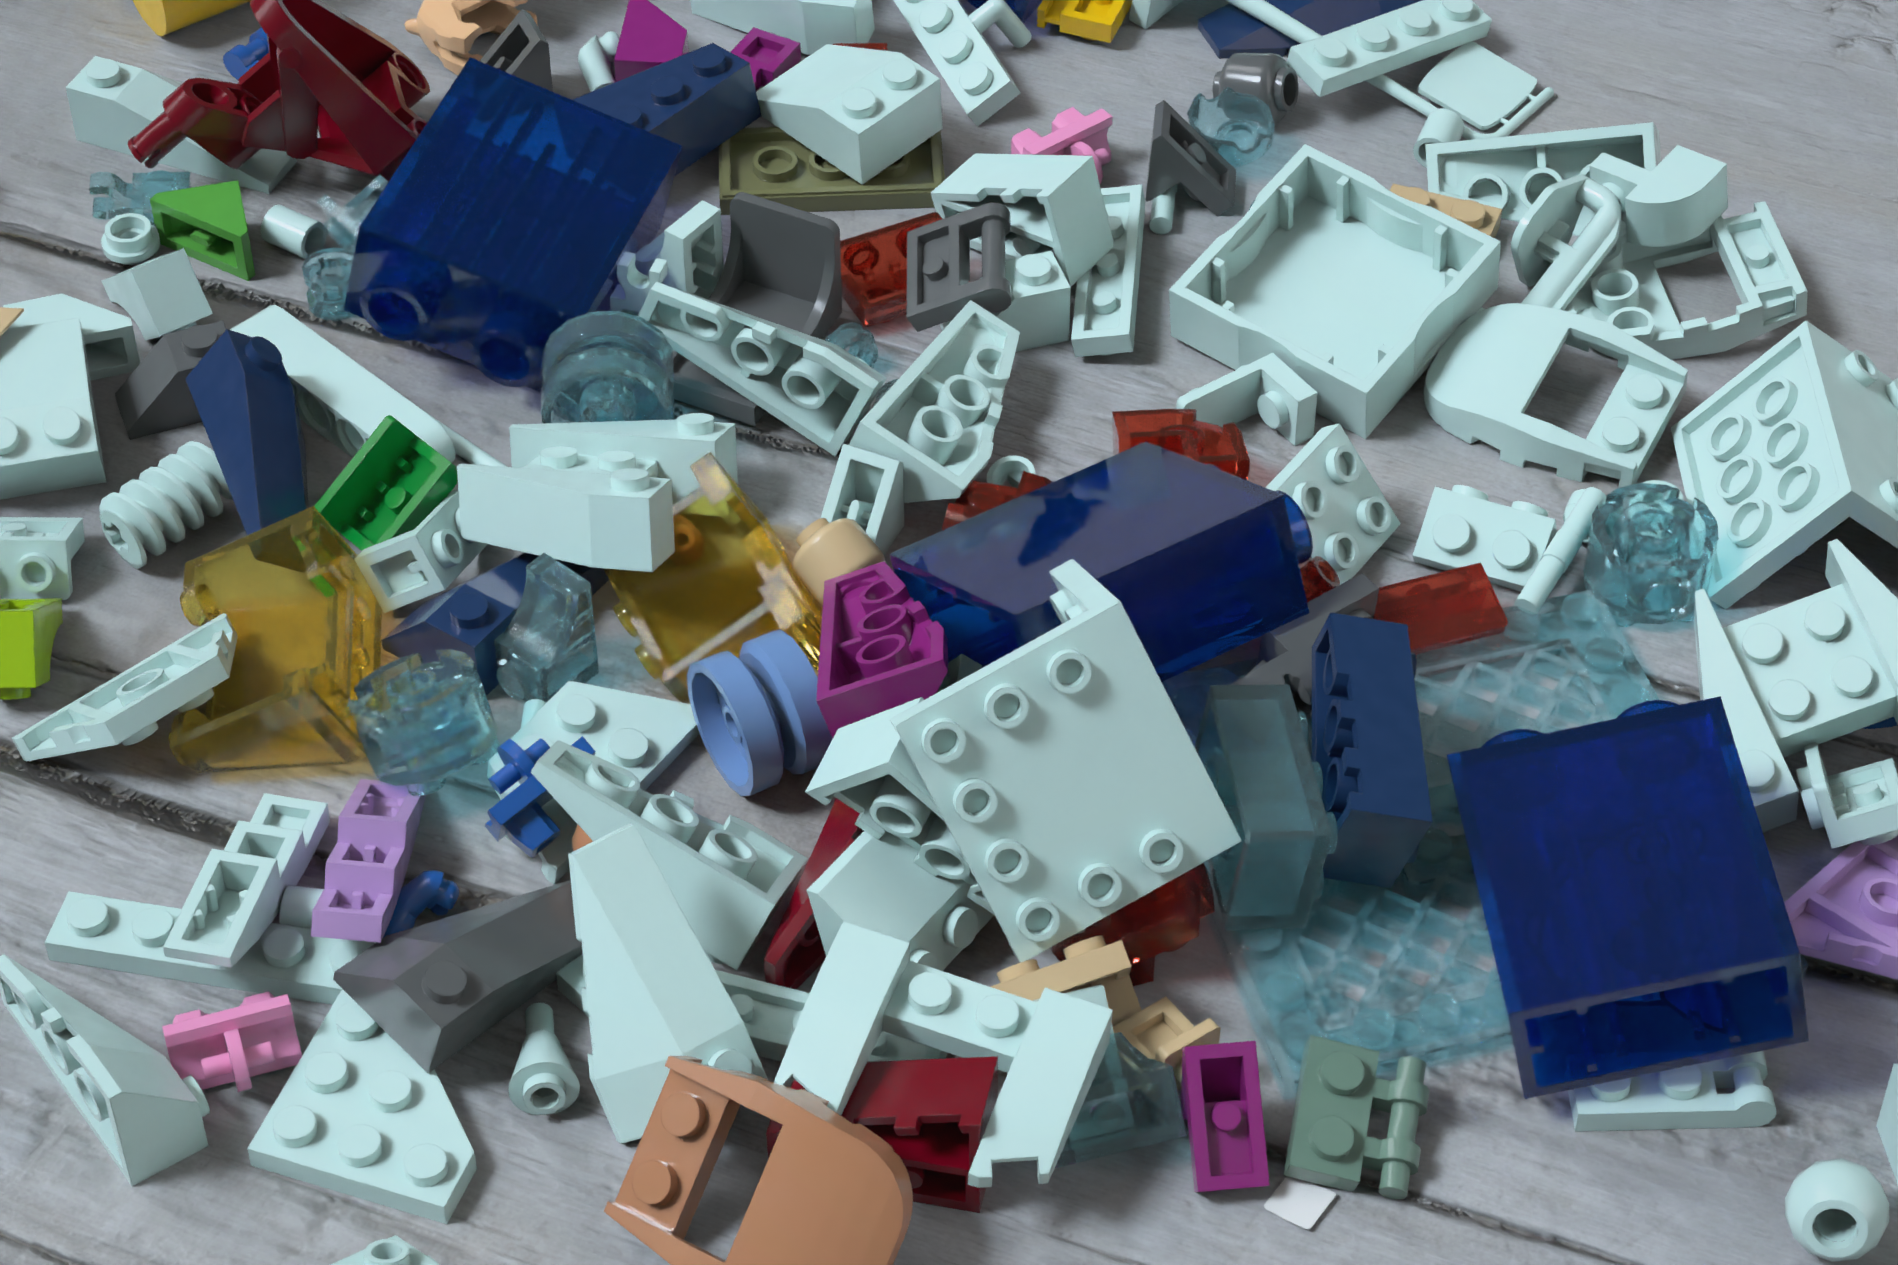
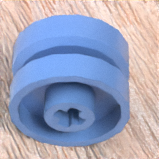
(759, 712)

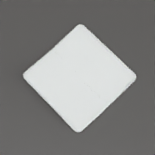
(1299, 1201)

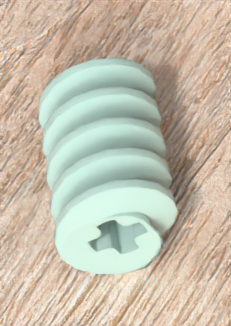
(163, 502)

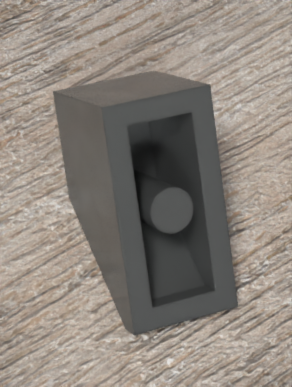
(156, 392)

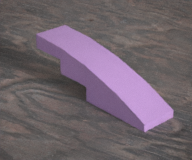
(367, 862)

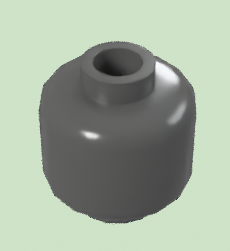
(1263, 76)

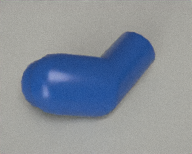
(424, 891)

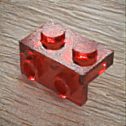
(877, 271)

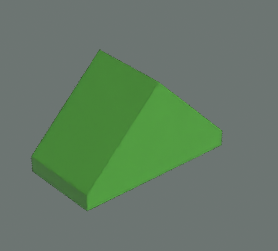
(208, 226)

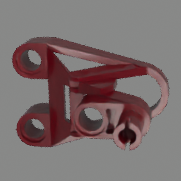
(316, 77)

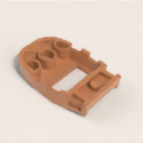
(823, 1197)

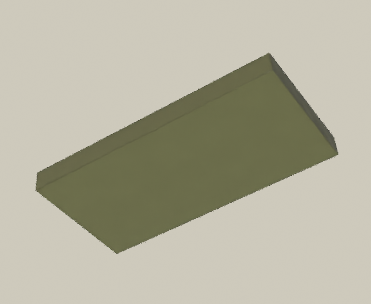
(787, 172)

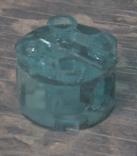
(1650, 554)
(424, 720)

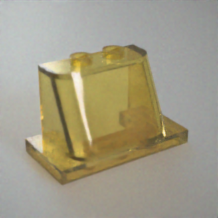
(717, 586)

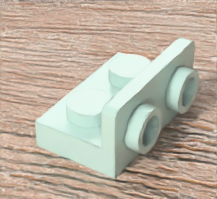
(38, 556)

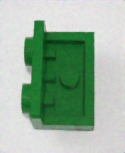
(387, 486)

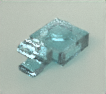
(132, 197)

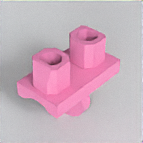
(1070, 135)
(234, 1042)

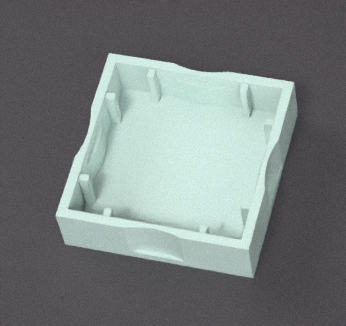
(1337, 286)

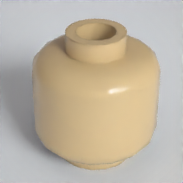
(832, 551)

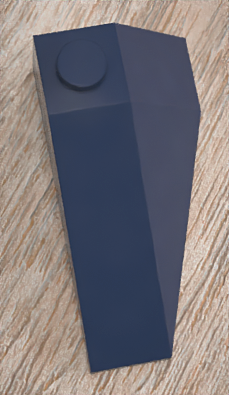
(1236, 31)
(252, 427)
(473, 616)

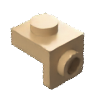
(1163, 1031)

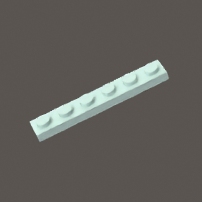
(132, 938)

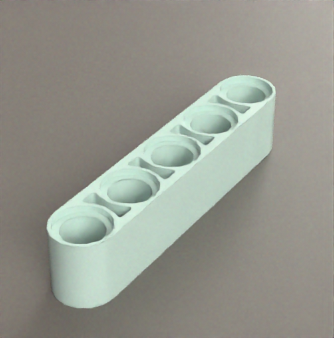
(335, 391)

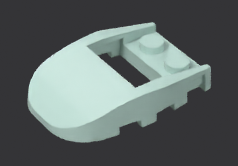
(1632, 297)
(1497, 364)

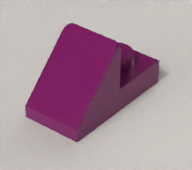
(1224, 1116)

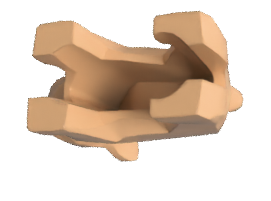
(453, 26)

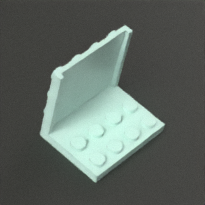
(1791, 456)
(1067, 773)

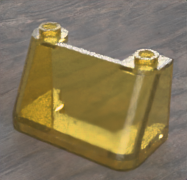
(300, 650)

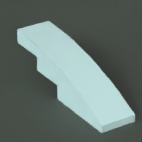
(245, 882)

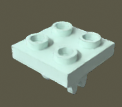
(1338, 500)

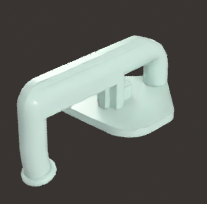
(1545, 231)

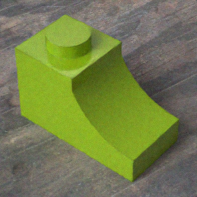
(26, 643)

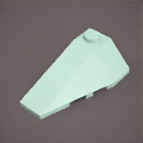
(119, 100)
(781, 370)
(945, 407)
(720, 874)
(645, 982)
(114, 1080)

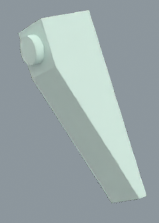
(1517, 168)

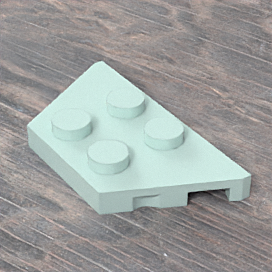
(137, 698)
(622, 728)

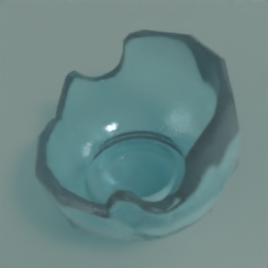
(1234, 125)

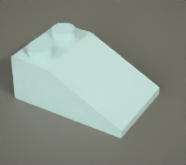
(855, 107)
(47, 411)

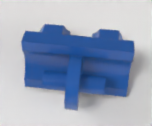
(520, 812)

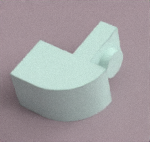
(1670, 201)

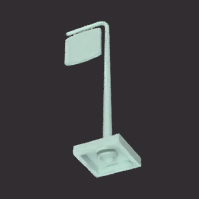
(1467, 81)

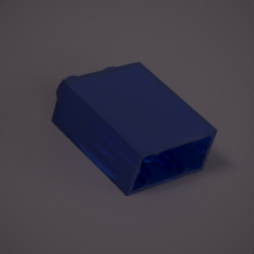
(507, 223)
(1172, 538)
(1627, 897)

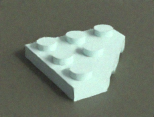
(367, 1122)

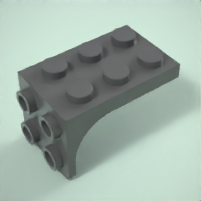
(778, 269)

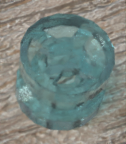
(328, 277)

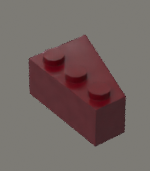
(930, 1117)

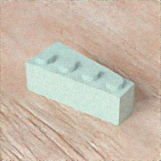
(878, 779)

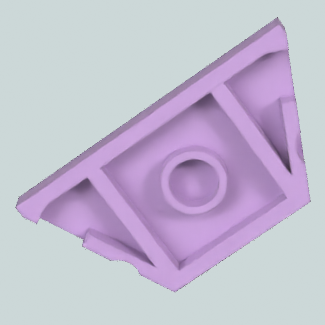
(1851, 910)

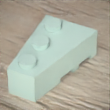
(1050, 200)

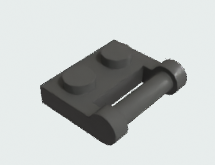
(941, 266)

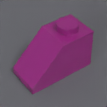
(647, 39)

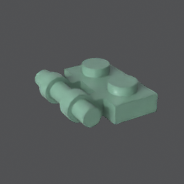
(1333, 1115)

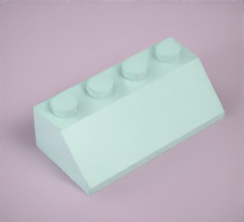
(888, 893)

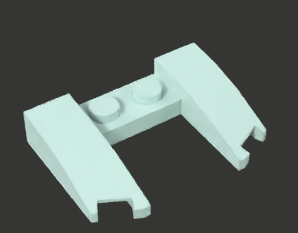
(1043, 1046)

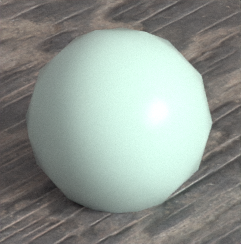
(1841, 1204)

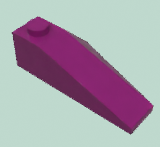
(875, 647)

